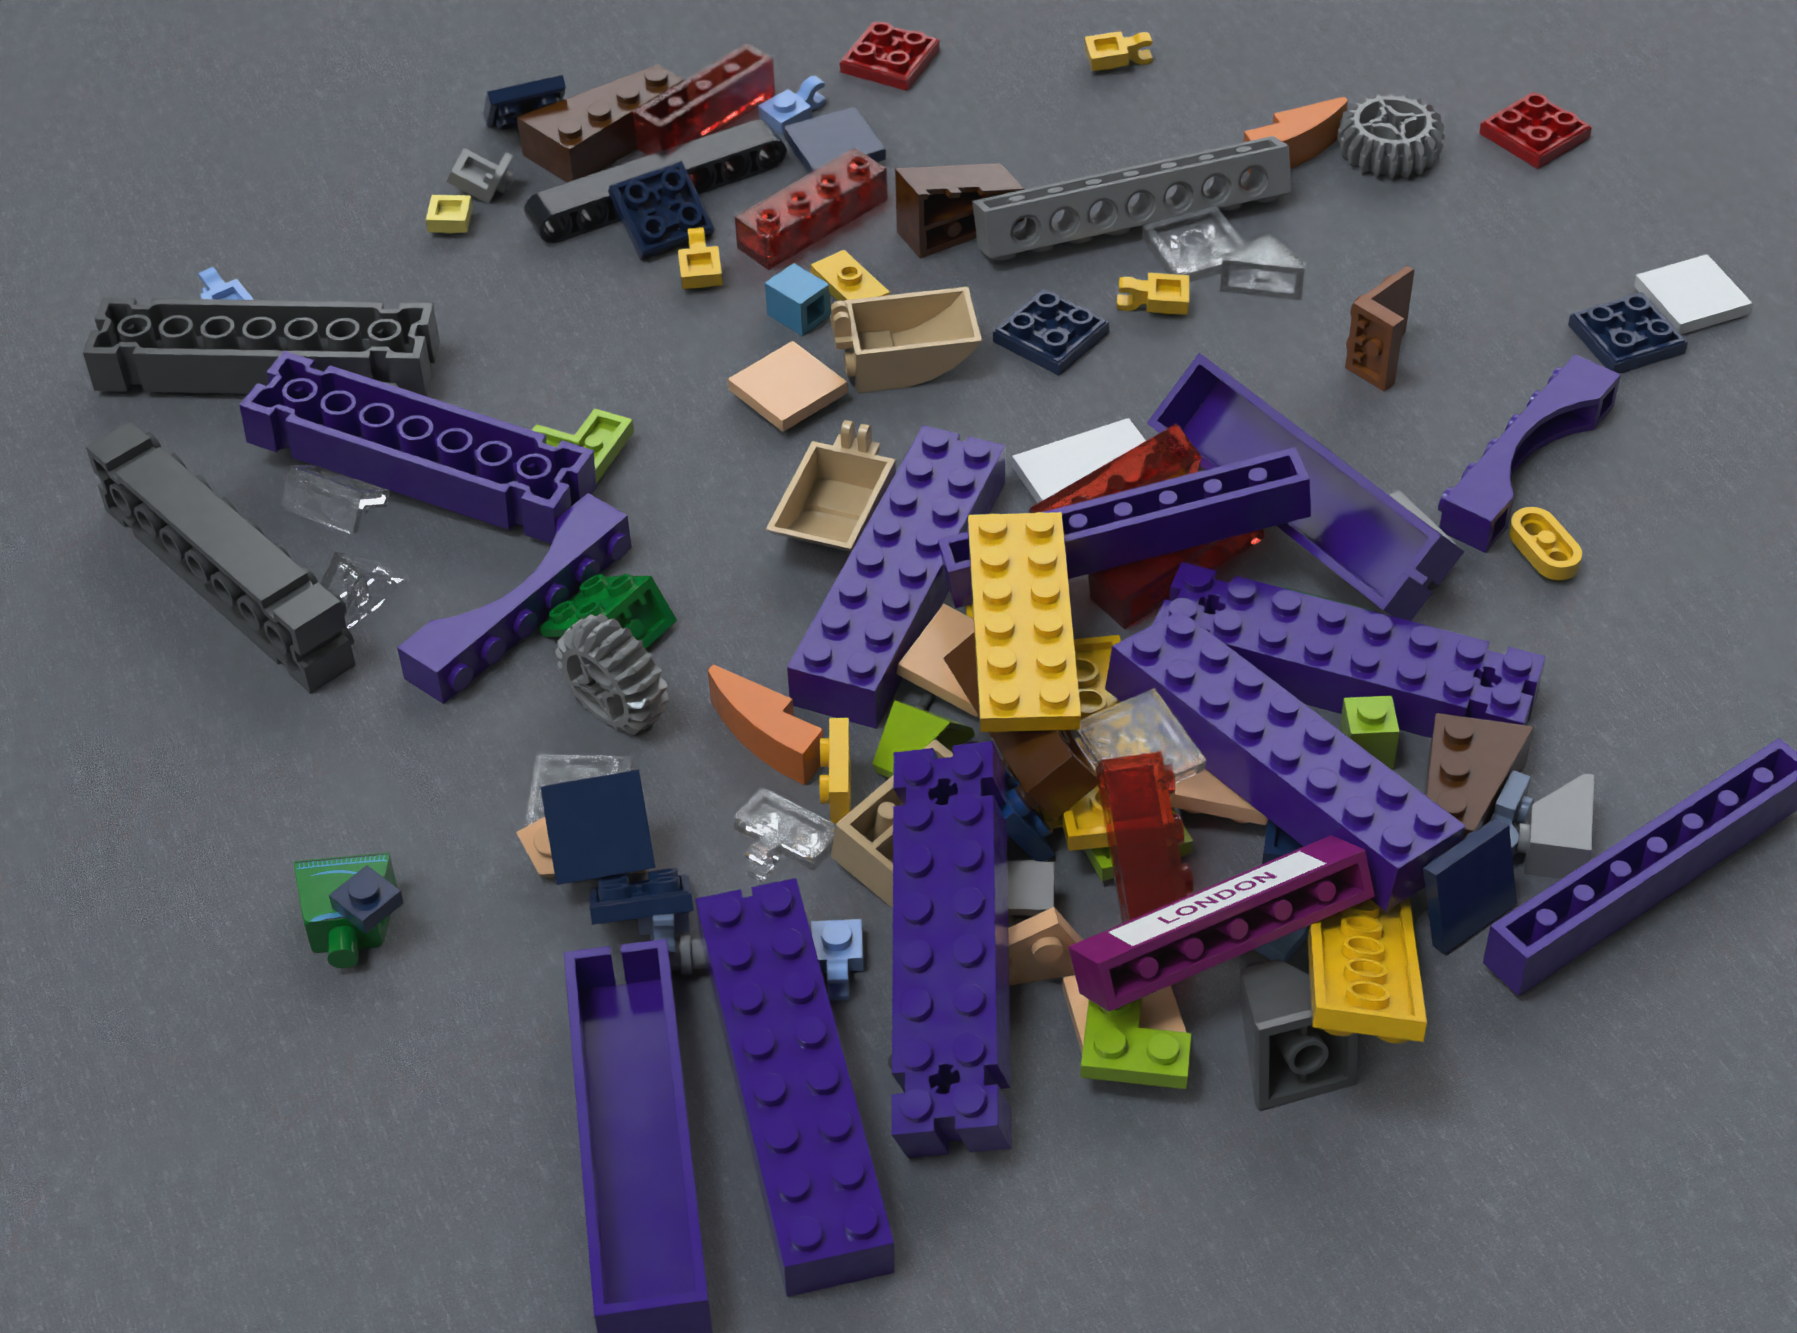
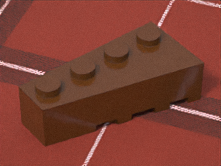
(591, 127)
(1046, 763)

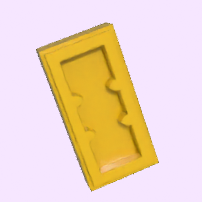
(847, 277)

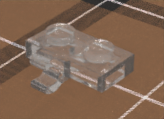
(782, 829)

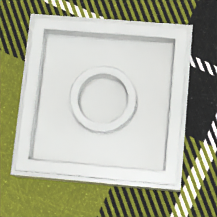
(1693, 294)

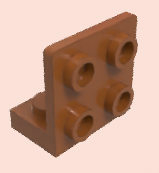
(1377, 329)

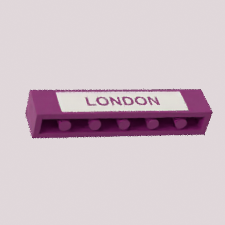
(1220, 922)

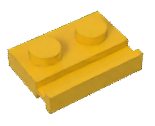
(835, 754)

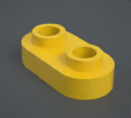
(1545, 543)

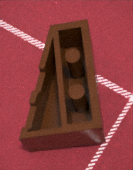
(937, 203)

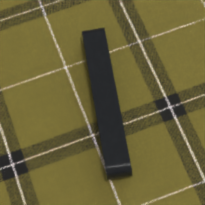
(710, 163)

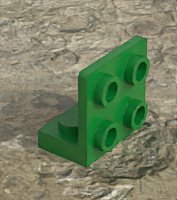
(626, 598)

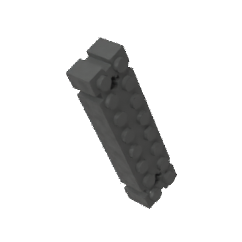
(235, 342)
(223, 556)

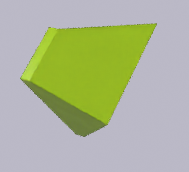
(914, 729)

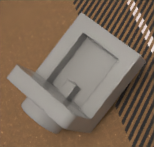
(479, 175)

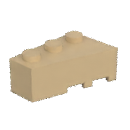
(866, 837)

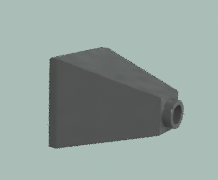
(1284, 1049)

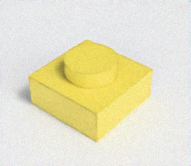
(449, 214)

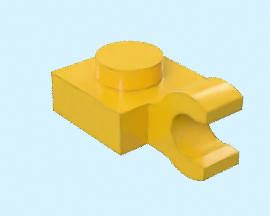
(1114, 51)
(699, 264)
(1159, 292)

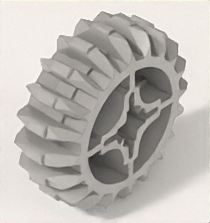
(1391, 135)
(612, 674)

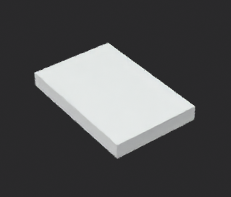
(1068, 460)

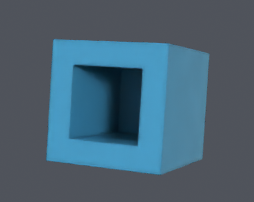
(798, 299)

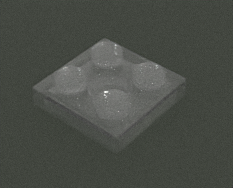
(1192, 242)

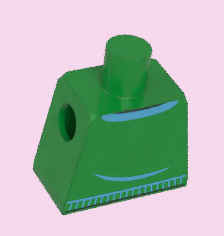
(325, 926)

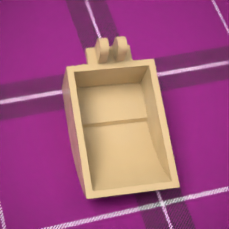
(904, 336)
(834, 490)

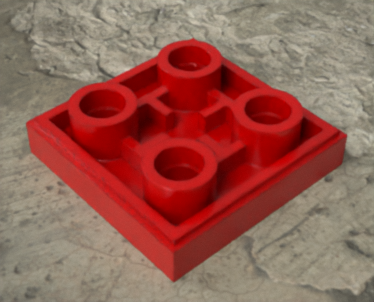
(890, 55)
(1535, 130)

